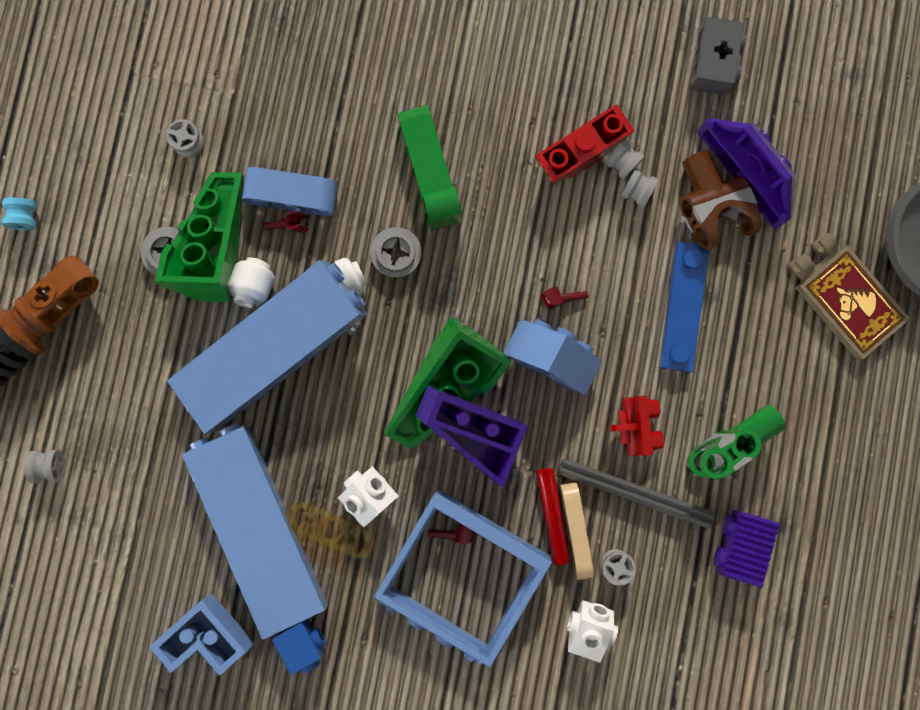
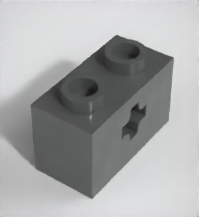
(717, 55)

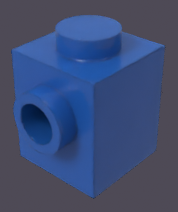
(300, 647)

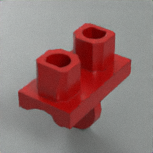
(635, 426)

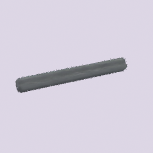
(636, 493)

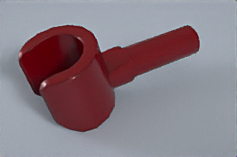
(292, 222)
(553, 298)
(463, 535)

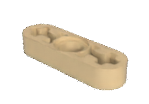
(576, 531)

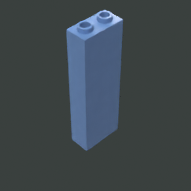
(268, 346)
(254, 530)

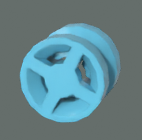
(18, 213)

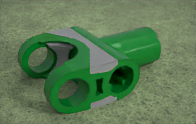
(737, 446)

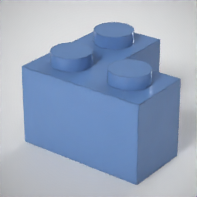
(554, 355)
(205, 629)

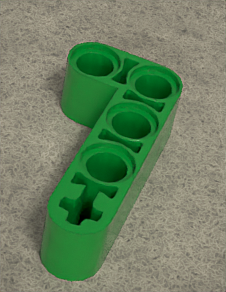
(429, 168)

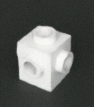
(366, 495)
(591, 630)

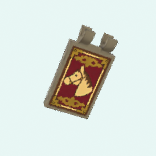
(847, 297)

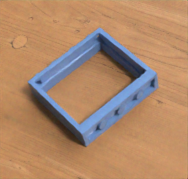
(445, 631)

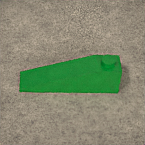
(207, 242)
(457, 364)

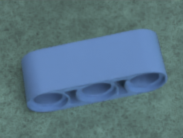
(289, 191)

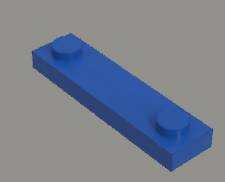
(683, 307)

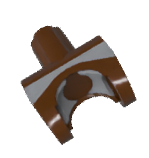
(716, 199)

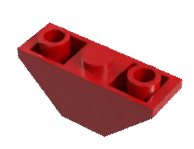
(585, 145)

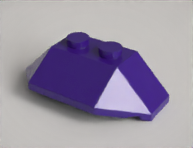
(750, 154)

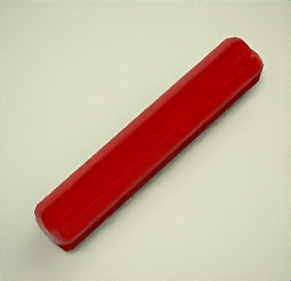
(553, 516)

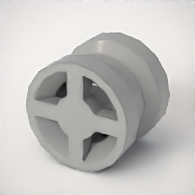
(182, 131)
(624, 159)
(639, 187)
(44, 466)
(623, 570)

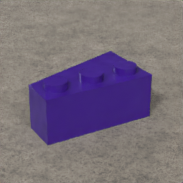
(474, 431)

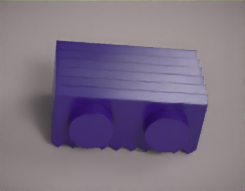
(746, 548)

